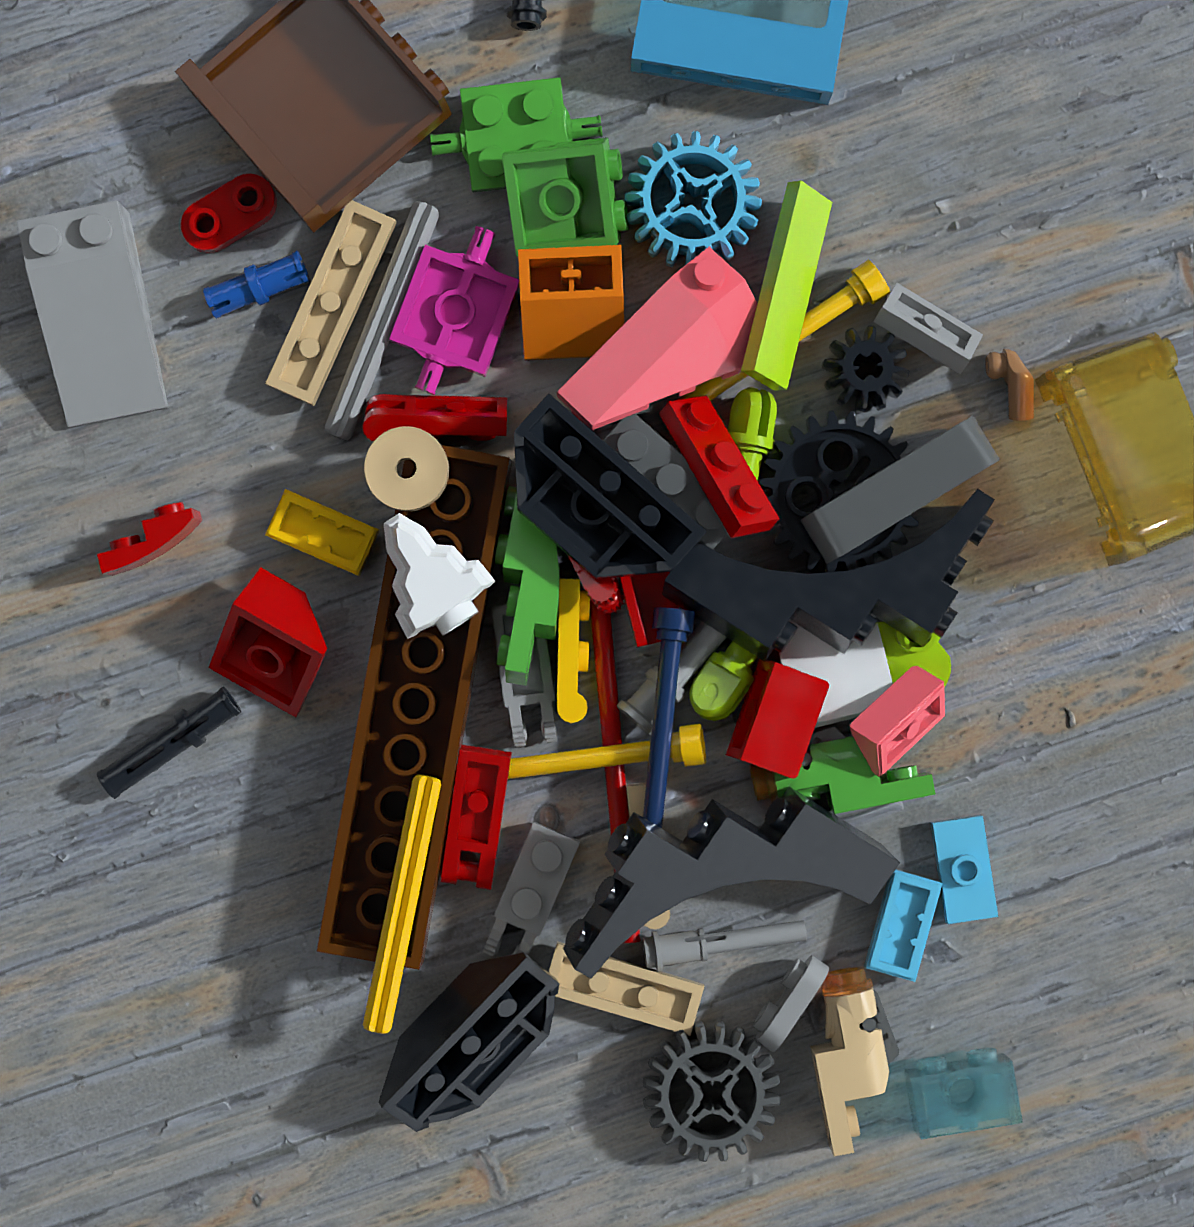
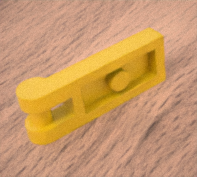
(572, 653)

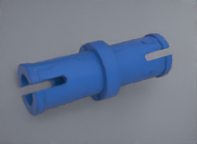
(256, 284)

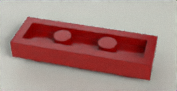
(719, 466)

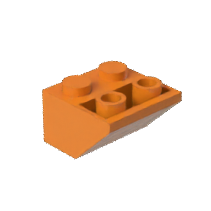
(570, 300)

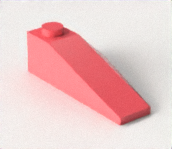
(676, 340)

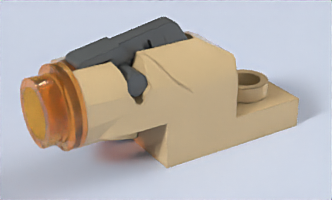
(856, 1058)

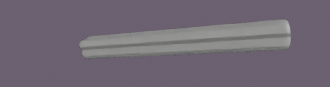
(381, 321)

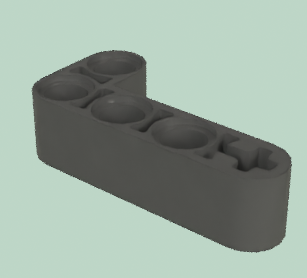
(900, 489)

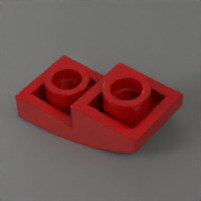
(162, 533)

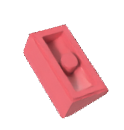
(899, 718)

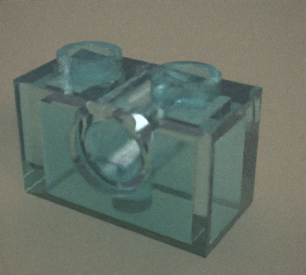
(990, 1106)

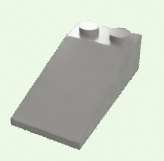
(93, 312)

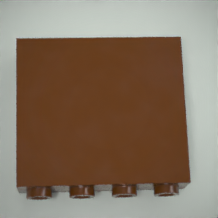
(319, 100)

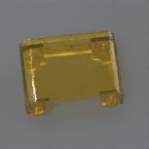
(1131, 441)

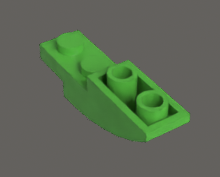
(531, 562)

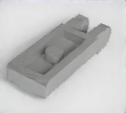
(538, 687)
(532, 887)

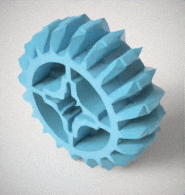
(680, 179)

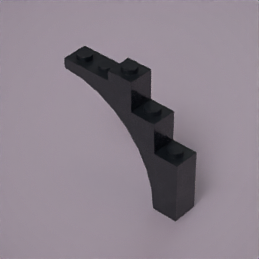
(759, 604)
(721, 850)

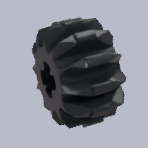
(870, 386)

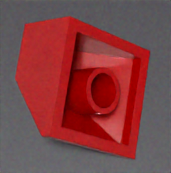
(271, 643)

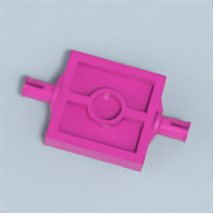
(455, 310)

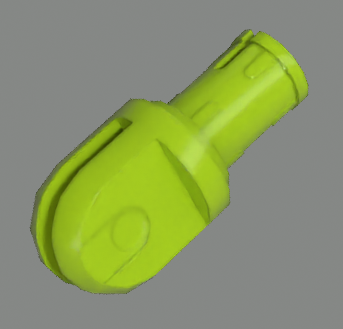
(753, 425)
(722, 683)

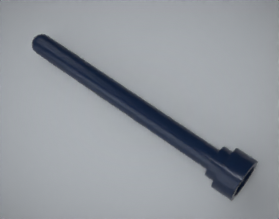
(672, 629)

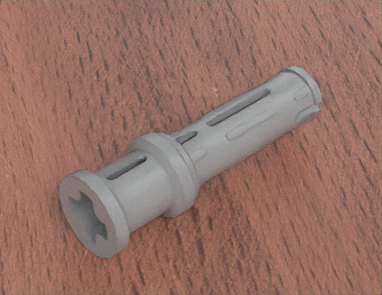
(692, 656)

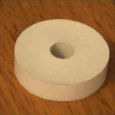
(401, 445)

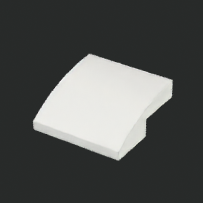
(853, 677)

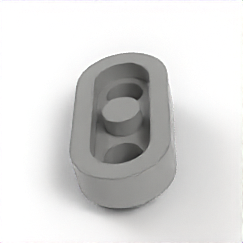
(801, 985)

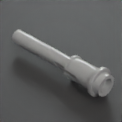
(696, 945)

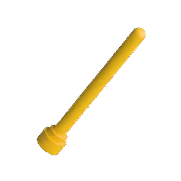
(863, 287)
(686, 747)

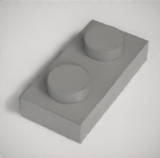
(928, 328)

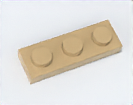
(630, 991)

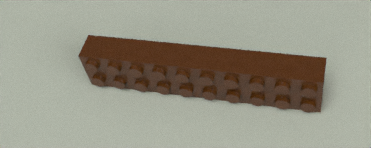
(411, 721)

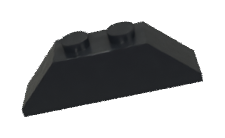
(595, 499)
(469, 1040)

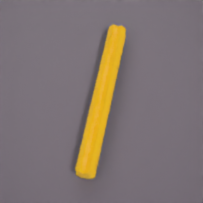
(401, 904)

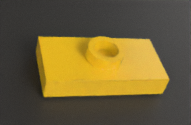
(322, 532)

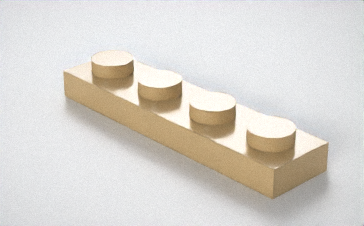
(331, 302)

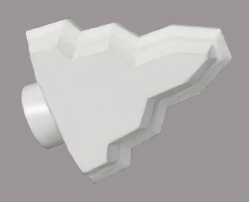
(431, 579)

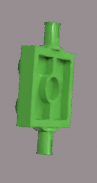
(507, 120)

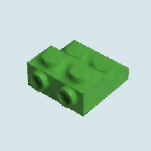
(565, 195)

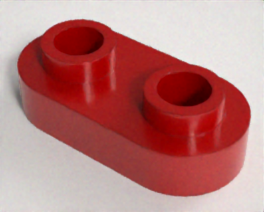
(230, 217)

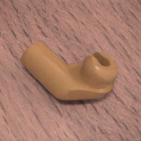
(1018, 379)

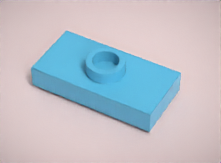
(964, 869)
(903, 925)

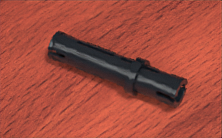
(218, 708)

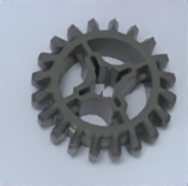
(696, 1107)

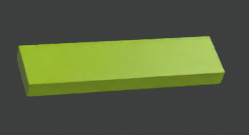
(787, 286)

